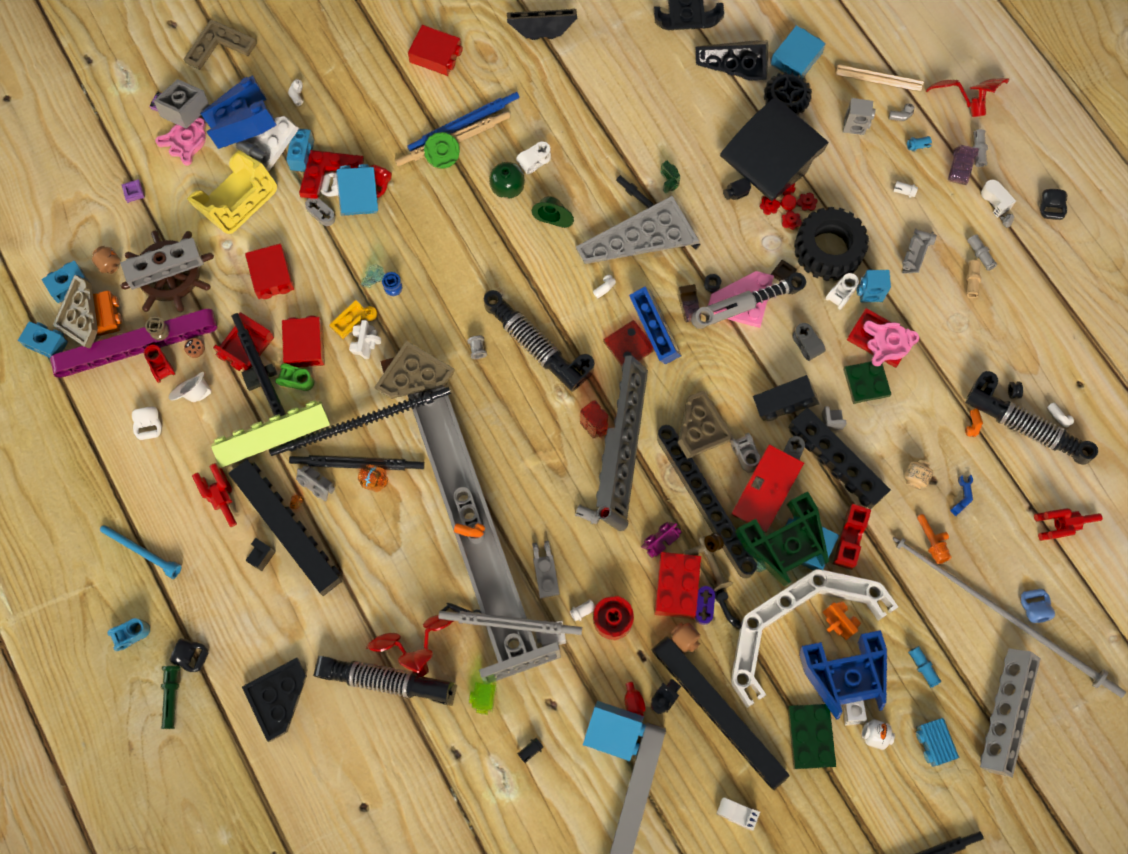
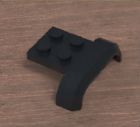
(688, 15)

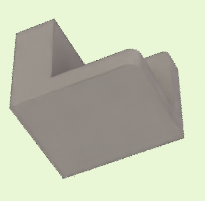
(833, 419)

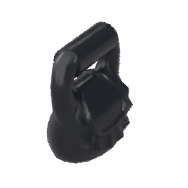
(1054, 198)
(184, 652)

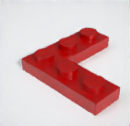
(319, 163)

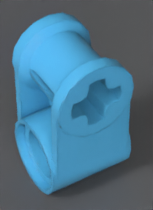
(125, 635)

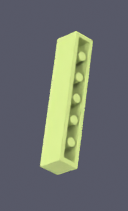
(270, 434)

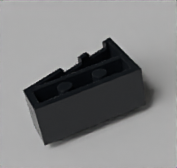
(786, 399)

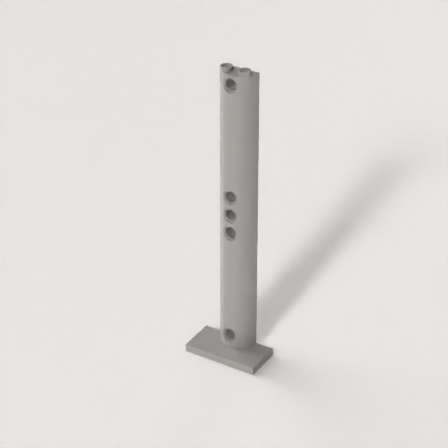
(482, 555)

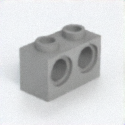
(858, 116)

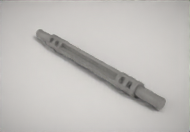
(510, 622)

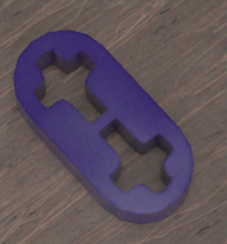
(709, 606)

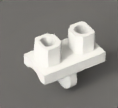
(367, 339)

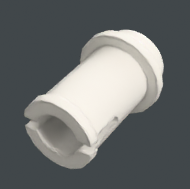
(905, 189)
(582, 610)

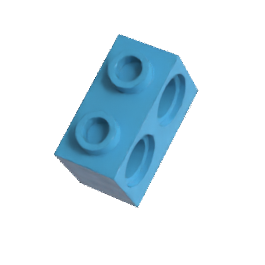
(874, 286)

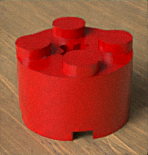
(613, 606)

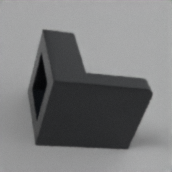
(260, 554)

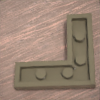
(211, 36)

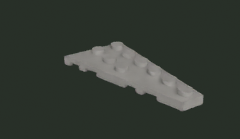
(648, 231)

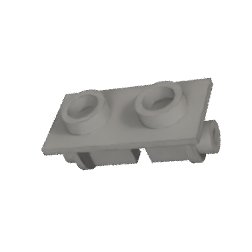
(914, 257)
(308, 478)

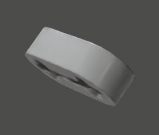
(322, 208)

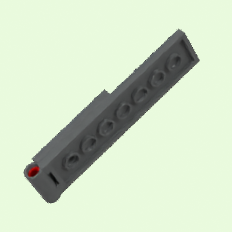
(621, 447)

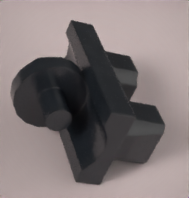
(665, 697)

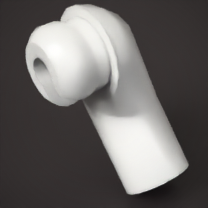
(294, 92)

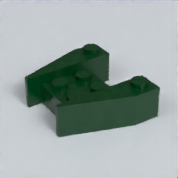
(790, 544)

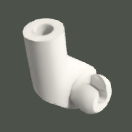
(604, 288)
(1063, 420)

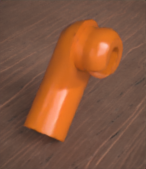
(468, 531)

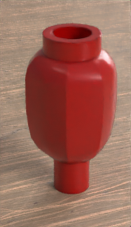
(633, 700)

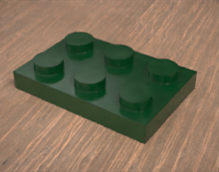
(811, 736)

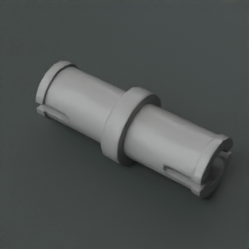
(980, 143)
(982, 252)

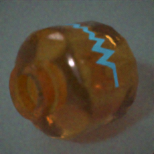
(373, 478)

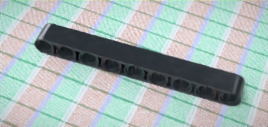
(705, 509)
(720, 713)

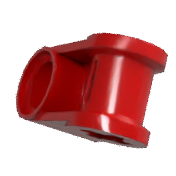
(160, 365)

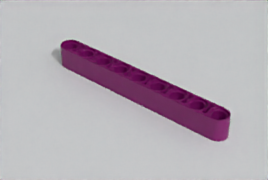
(131, 344)

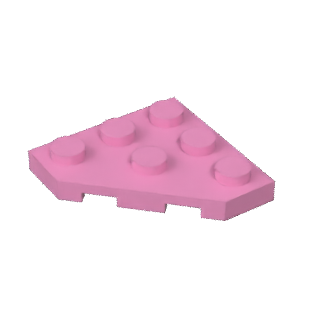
(750, 283)

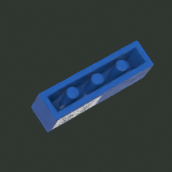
(655, 325)

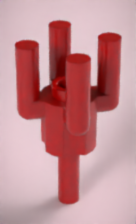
(217, 492)
(1065, 522)

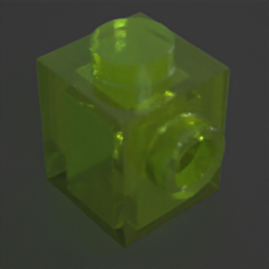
(483, 698)

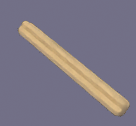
(879, 77)

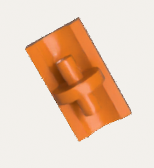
(839, 621)

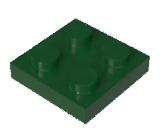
(866, 382)

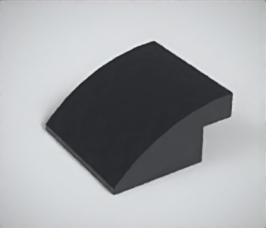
(774, 149)

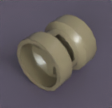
(159, 332)

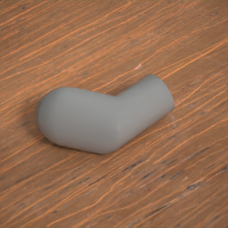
(904, 114)

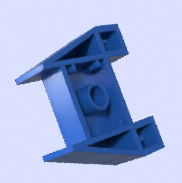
(238, 114)
(851, 677)

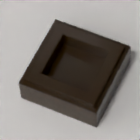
(783, 270)

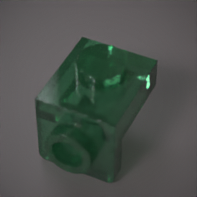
(672, 176)

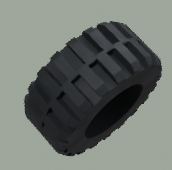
(837, 223)

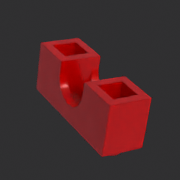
(850, 538)

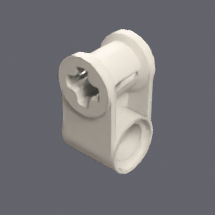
(534, 157)
(841, 292)

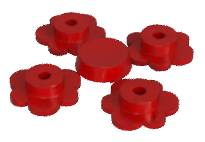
(789, 203)

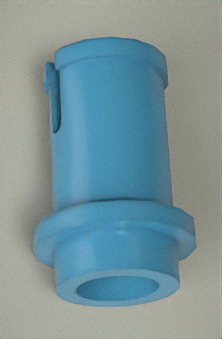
(919, 143)

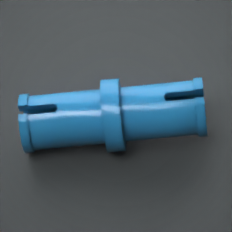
(924, 666)

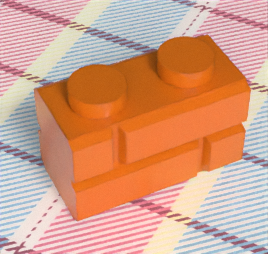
(106, 312)

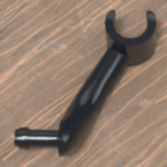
(720, 597)
(457, 609)

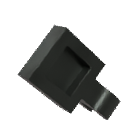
(251, 379)

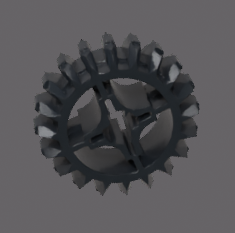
(793, 88)

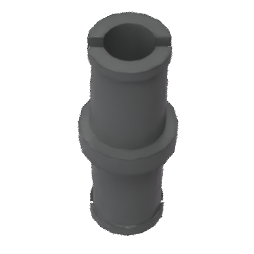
(253, 151)

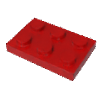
(860, 337)

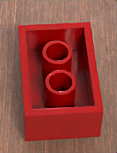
(677, 585)

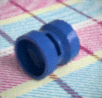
(392, 288)

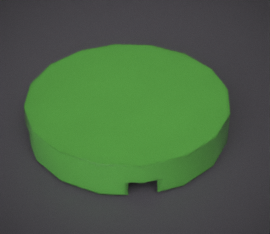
(441, 150)

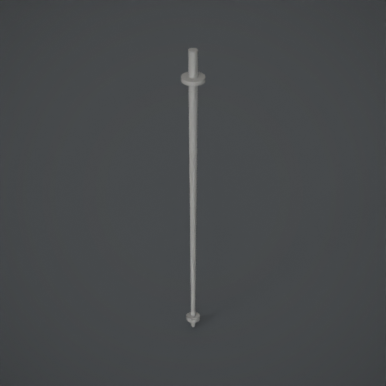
(1099, 678)

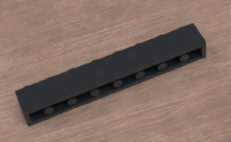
(285, 528)

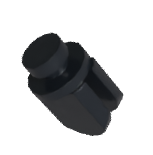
(737, 189)

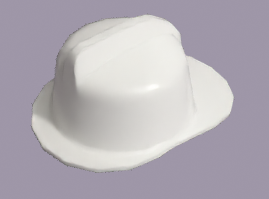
(192, 389)

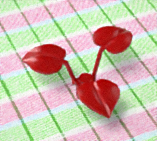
(977, 105)
(414, 660)

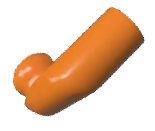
(976, 425)

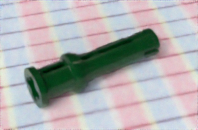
(169, 685)

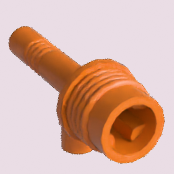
(938, 550)

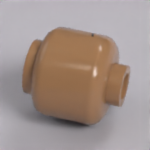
(105, 259)
(686, 637)

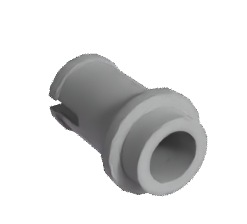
(925, 236)
(587, 514)

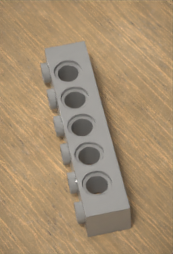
(1015, 721)

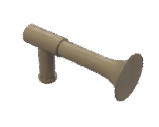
(721, 582)

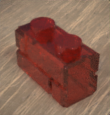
(594, 419)

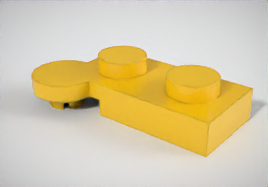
(352, 316)

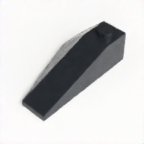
(740, 59)

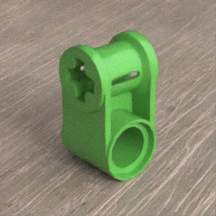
(291, 377)

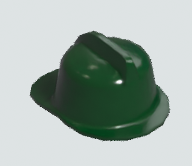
(552, 211)

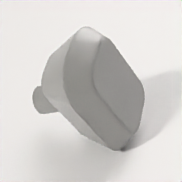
(1008, 220)

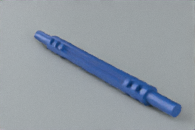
(467, 119)

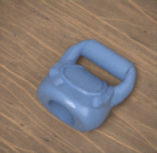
(1037, 611)

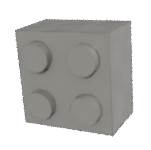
(181, 103)

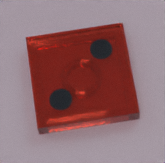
(629, 342)

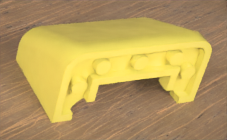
(238, 195)

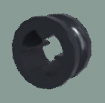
(712, 277)
(1015, 389)

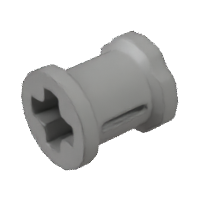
(477, 347)

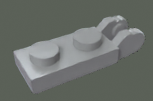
(545, 572)

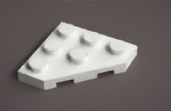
(275, 139)

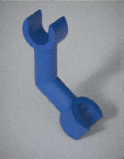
(967, 493)

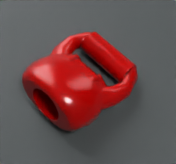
(382, 178)

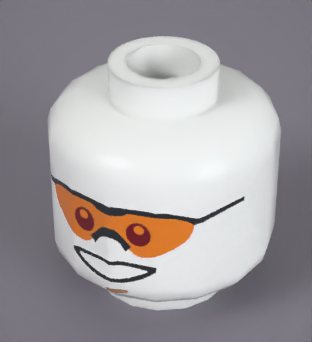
(878, 734)

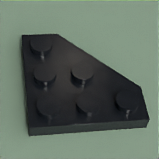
(276, 697)

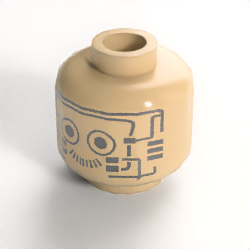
(918, 474)

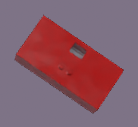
(768, 487)

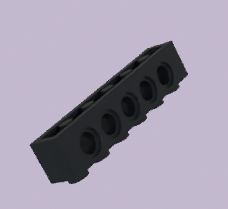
(850, 461)

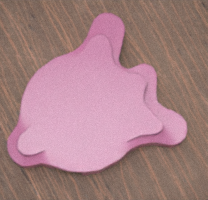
(184, 141)
(889, 341)

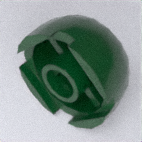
(506, 180)

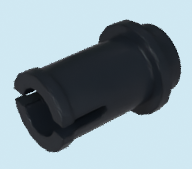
(530, 750)

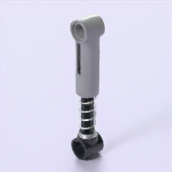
(746, 301)

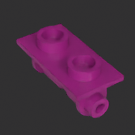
(666, 533)

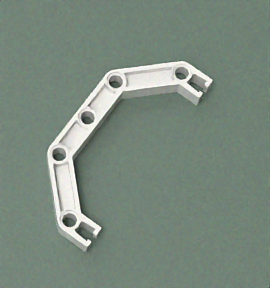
(833, 585)

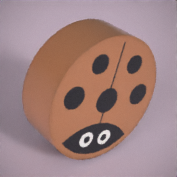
(194, 348)

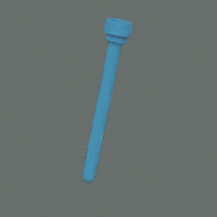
(170, 568)

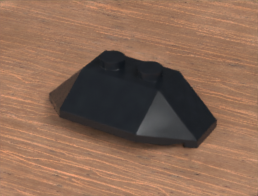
(542, 23)

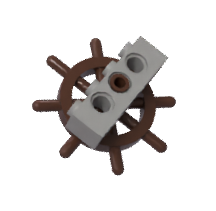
(163, 263)

